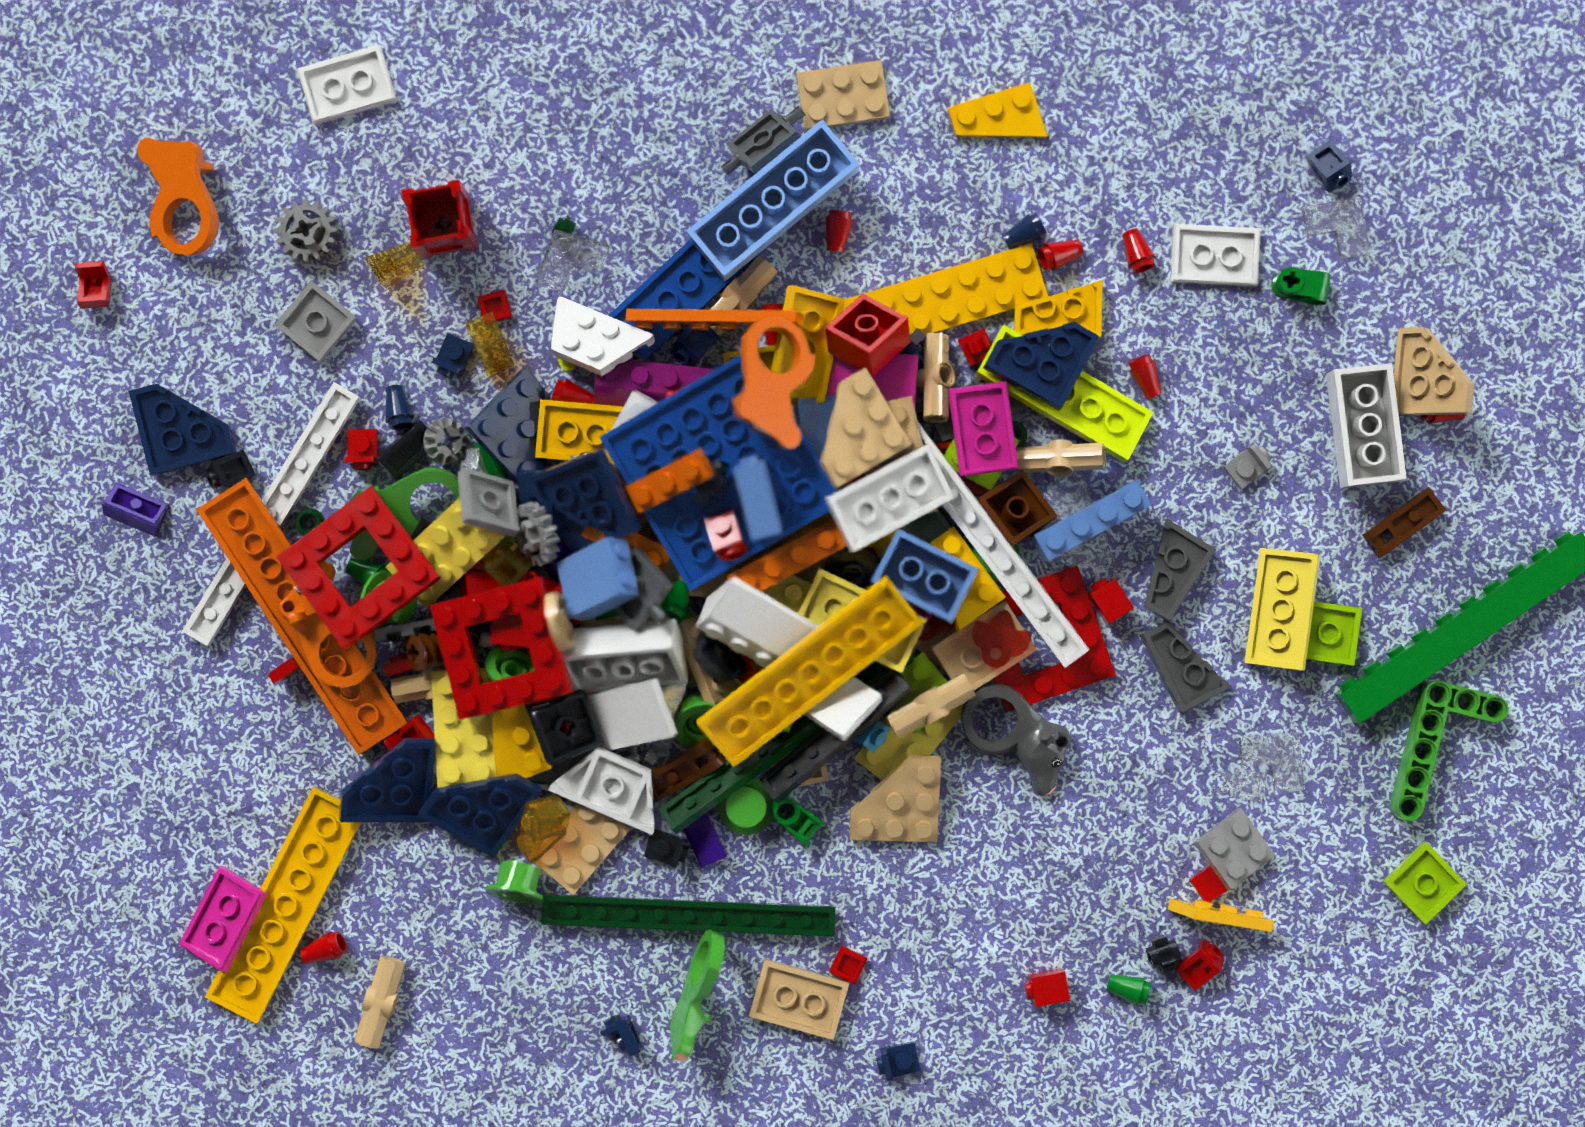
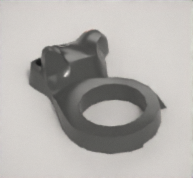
(1034, 740)

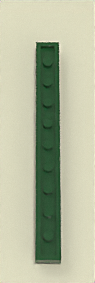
(727, 779)
(688, 915)

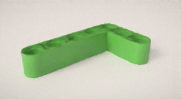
(1431, 739)

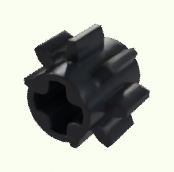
(1163, 954)

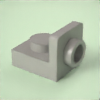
(1248, 465)

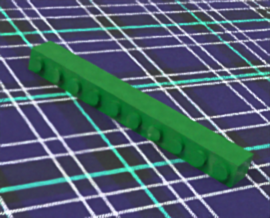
(1464, 628)

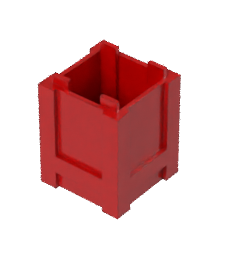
(427, 208)

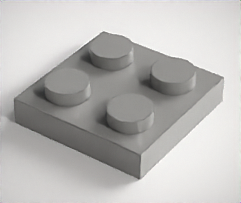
(316, 321)
(488, 502)
(1234, 849)

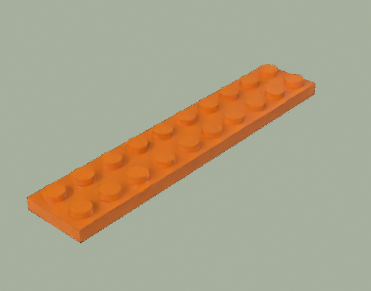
(251, 544)

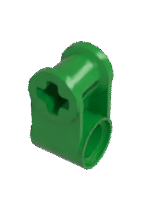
(1307, 285)
(799, 822)

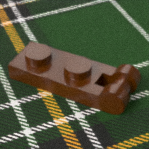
(1405, 521)
(684, 769)

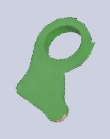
(398, 500)
(698, 984)

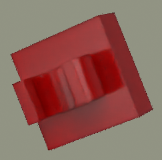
(975, 346)

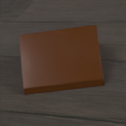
(1017, 508)

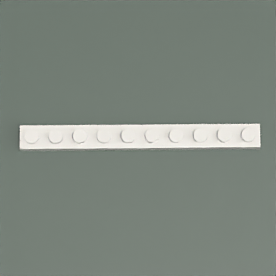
(280, 501)
(1008, 565)

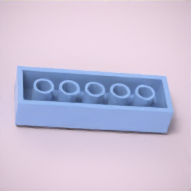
(773, 200)

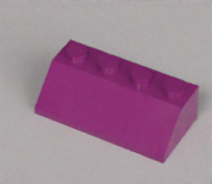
(646, 377)

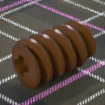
(424, 651)

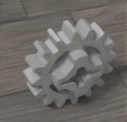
(295, 236)
(536, 534)

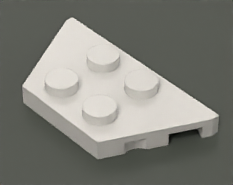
(594, 338)
(611, 787)

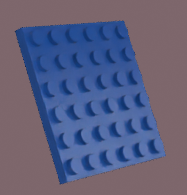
(705, 419)

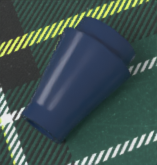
(1025, 231)
(397, 408)

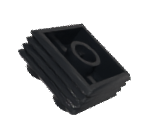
(582, 735)

